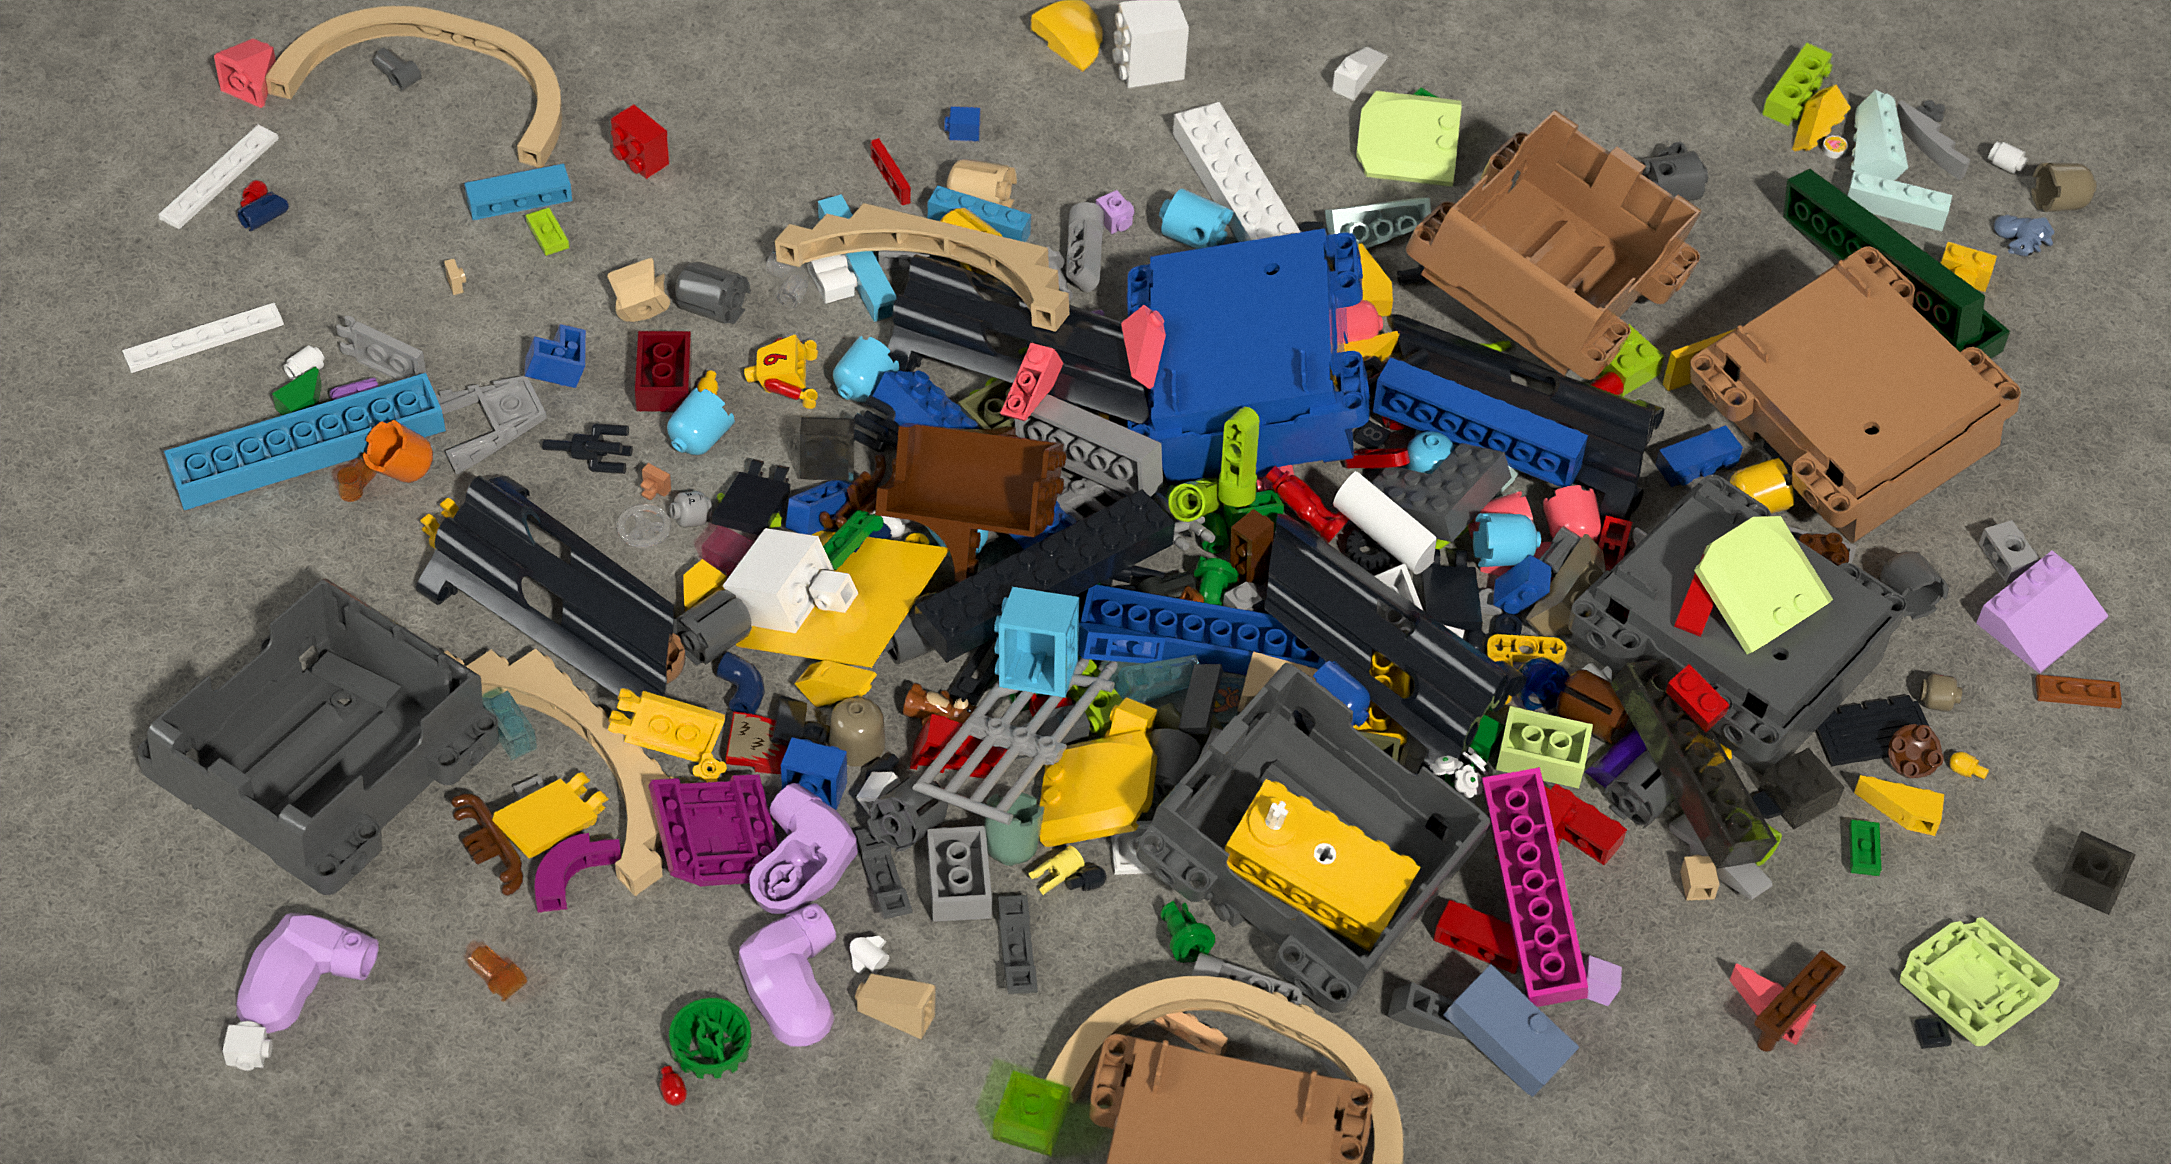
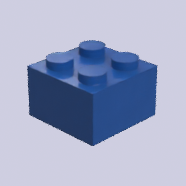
(817, 769)

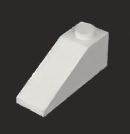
(1357, 71)

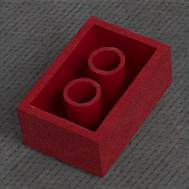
(663, 370)

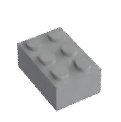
(959, 873)

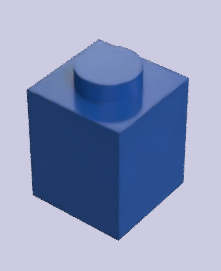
(963, 123)

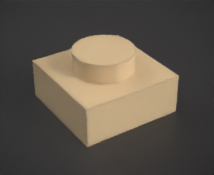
(454, 276)

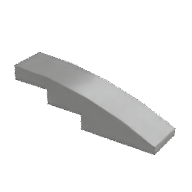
(1926, 136)
(1744, 878)

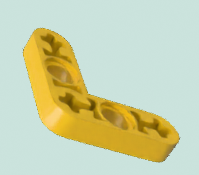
(1518, 656)

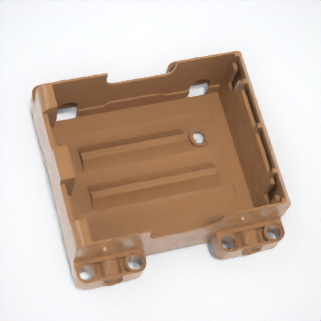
(1560, 248)
(1849, 360)
(1221, 1109)

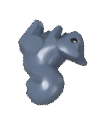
(2028, 233)

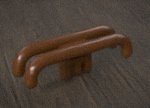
(861, 494)
(489, 841)

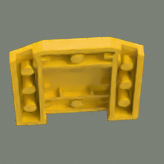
(1097, 789)

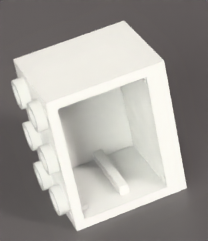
(1150, 42)
(777, 578)

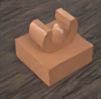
(655, 482)

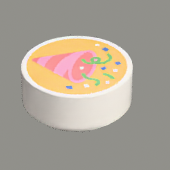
(1834, 147)

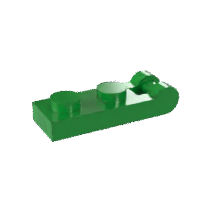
(851, 536)

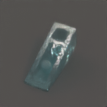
(1154, 679)

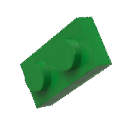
(1865, 847)

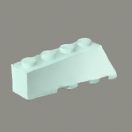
(1878, 138)
(1900, 200)
(1378, 221)

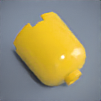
(1766, 484)

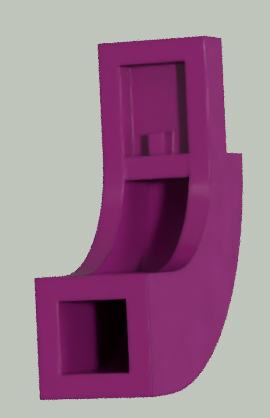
(564, 862)

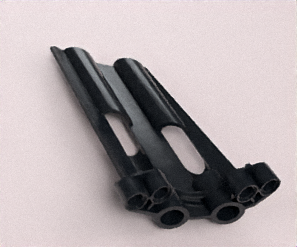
(948, 319)
(1614, 425)
(1334, 610)
(610, 619)

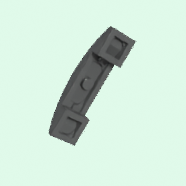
(882, 876)
(1017, 945)

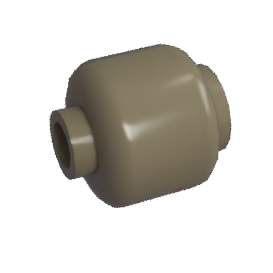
(1940, 692)

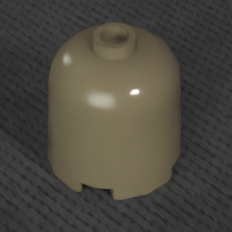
(2063, 186)
(858, 729)

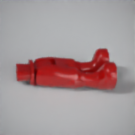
(1306, 504)

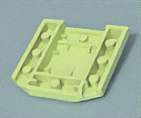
(1409, 138)
(1761, 581)
(1977, 979)

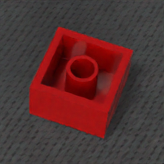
(639, 141)

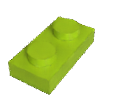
(547, 231)

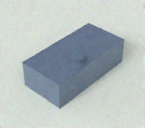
(1511, 1030)

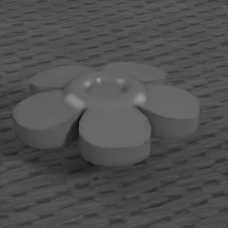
(1932, 111)

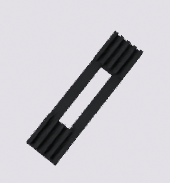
(970, 687)

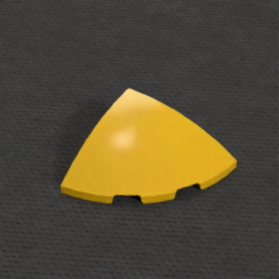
(1070, 31)

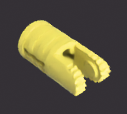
(1060, 867)

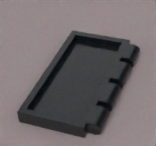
(1866, 734)

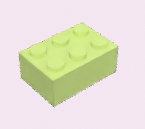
(1545, 742)

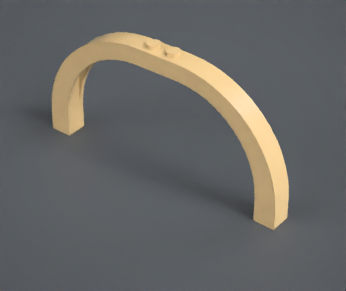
(432, 24)
(1240, 999)

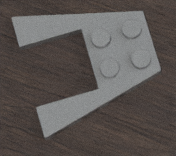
(510, 408)

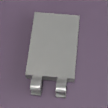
(380, 351)

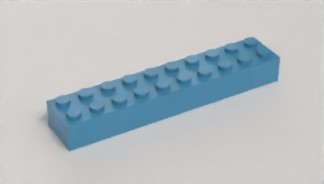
(298, 441)

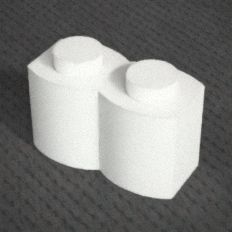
(832, 277)

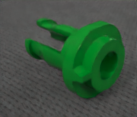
(1215, 578)
(1187, 935)

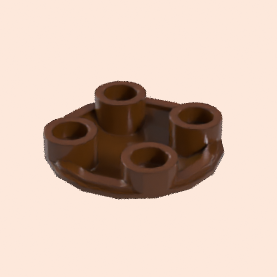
(1828, 546)
(1915, 751)

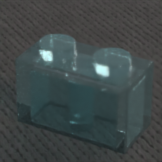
(515, 731)

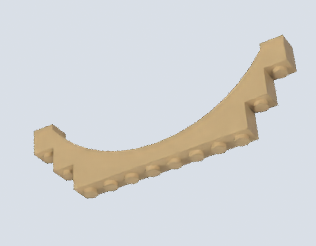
(876, 229)
(541, 686)

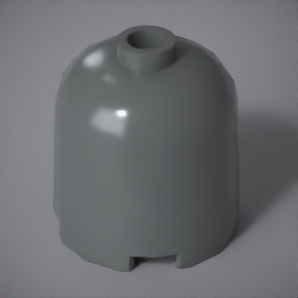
(1916, 581)

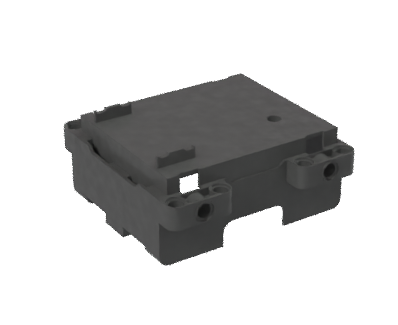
(1824, 652)
(300, 768)
(1339, 775)

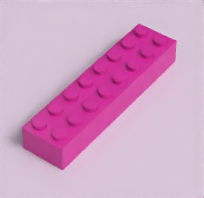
(1535, 888)

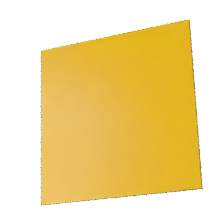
(888, 584)

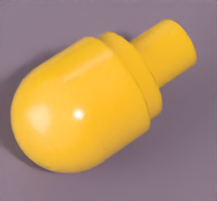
(708, 383)
(1966, 765)

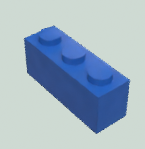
(1699, 456)

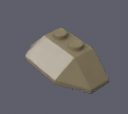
(1576, 575)

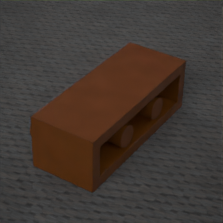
(1252, 548)

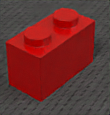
(1697, 698)

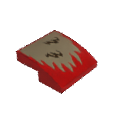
(752, 744)

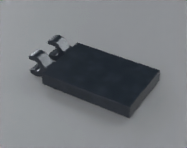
(753, 500)
(1452, 593)

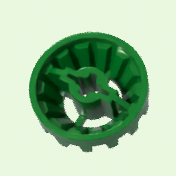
(710, 1018)

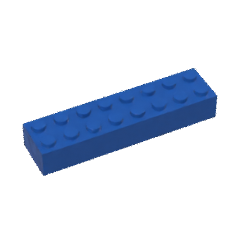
(1472, 418)

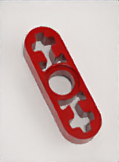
(1378, 458)

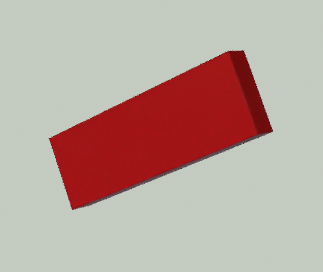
(890, 172)

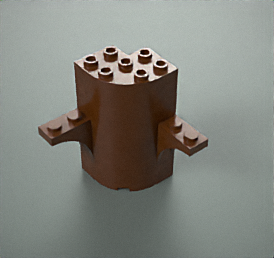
(973, 482)

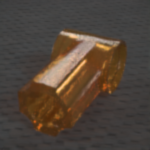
(353, 479)
(500, 977)

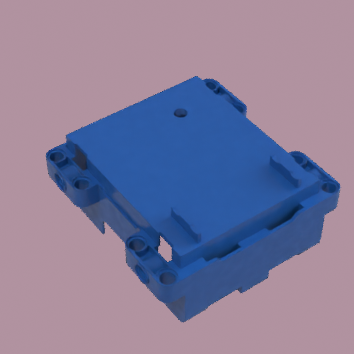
(1260, 333)

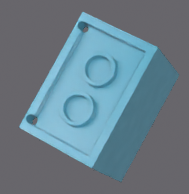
(1037, 641)

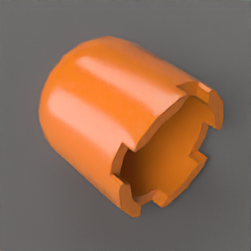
(398, 452)

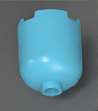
(862, 369)
(698, 423)
(1428, 451)
(1504, 539)

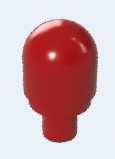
(253, 191)
(672, 1087)

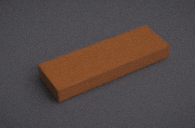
(2078, 691)

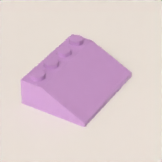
(2042, 612)

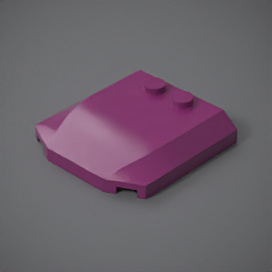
(713, 828)

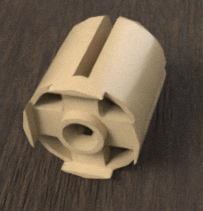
(983, 180)

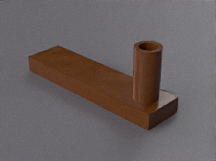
(1797, 999)

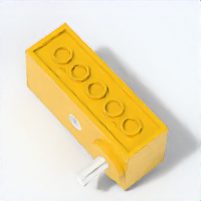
(1319, 864)

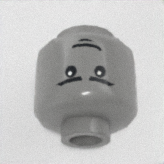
(691, 509)

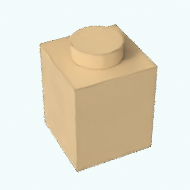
(1699, 878)

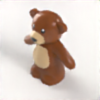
(923, 704)

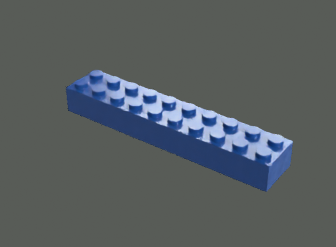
(922, 402)
(1198, 628)

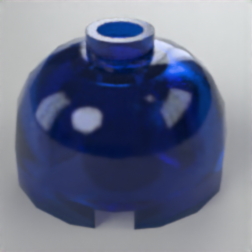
(1544, 679)

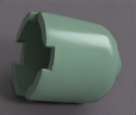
(1020, 839)

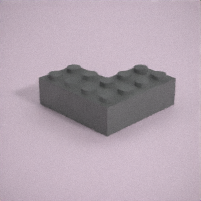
(1452, 493)

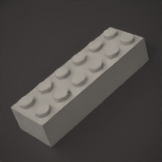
(1097, 446)

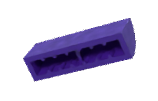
(1617, 758)

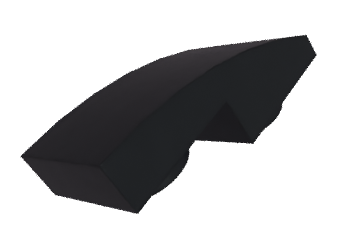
(789, 720)

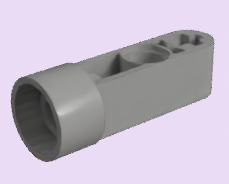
(1085, 245)
(1215, 967)

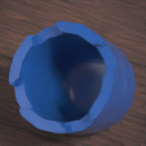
(1346, 689)

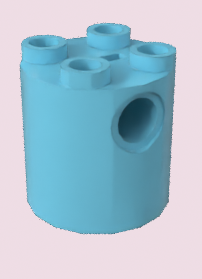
(1194, 220)

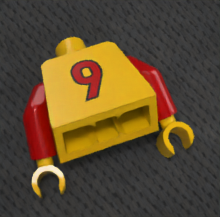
(783, 369)

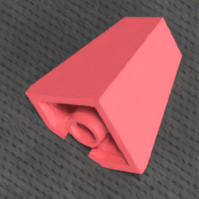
(244, 70)

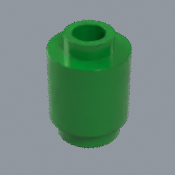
(1218, 526)

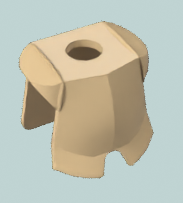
(638, 291)

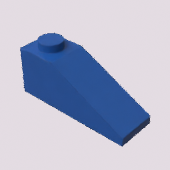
(806, 507)
(1118, 644)

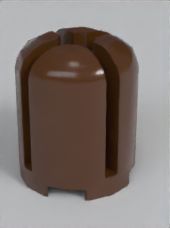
(1598, 691)

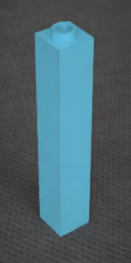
(871, 280)

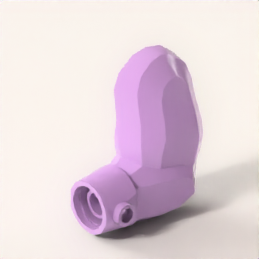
(808, 859)
(290, 965)
(782, 978)

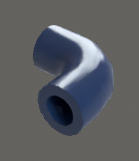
(747, 681)

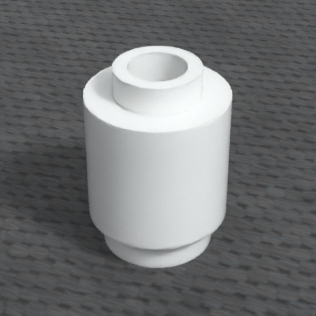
(2007, 157)
(303, 362)

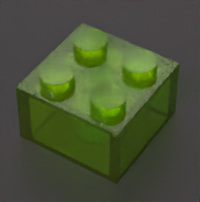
(1031, 1113)

